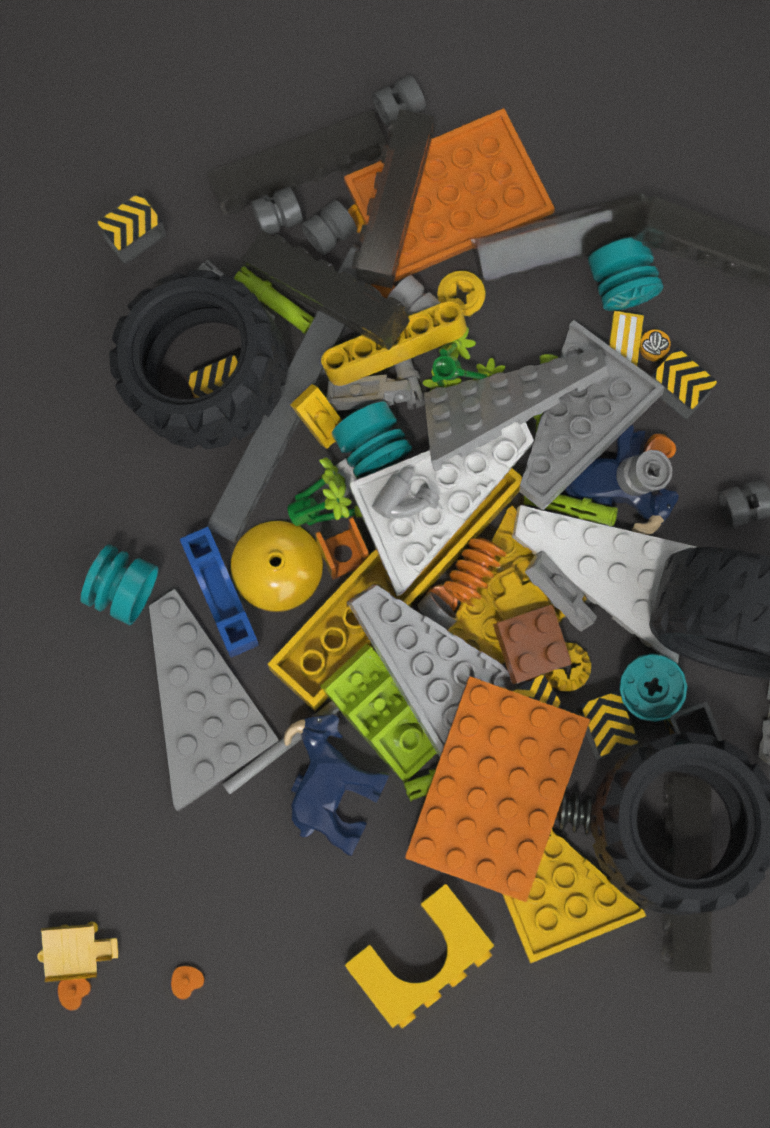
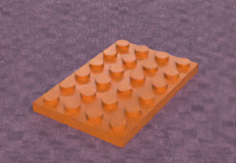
(470, 188)
(497, 789)

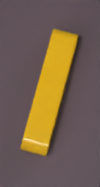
(409, 344)

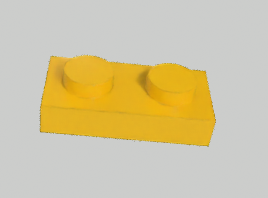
(317, 414)

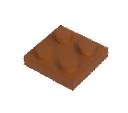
(532, 644)

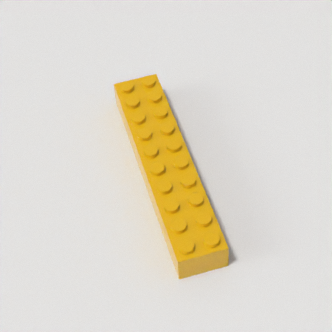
(334, 631)

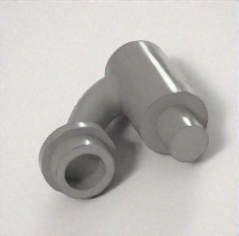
(394, 492)

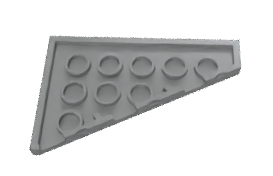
(586, 420)
(424, 660)
(205, 710)

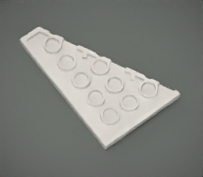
(462, 485)
(605, 563)

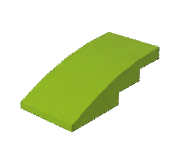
(379, 712)

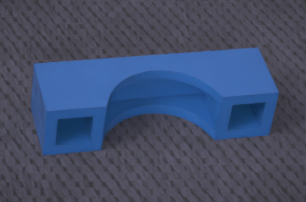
(219, 592)

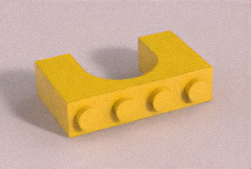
(464, 943)

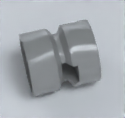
(411, 295)
(644, 473)

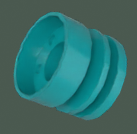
(625, 274)
(370, 438)
(113, 582)
(662, 703)

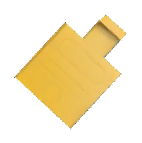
(518, 598)
(74, 952)

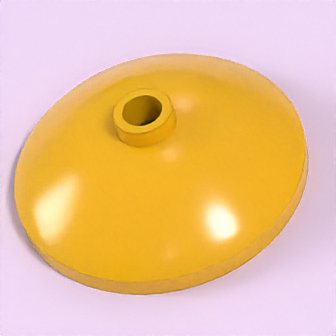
(280, 586)

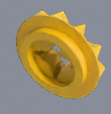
(467, 283)
(578, 675)

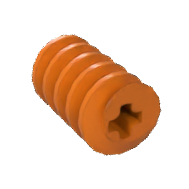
(473, 570)

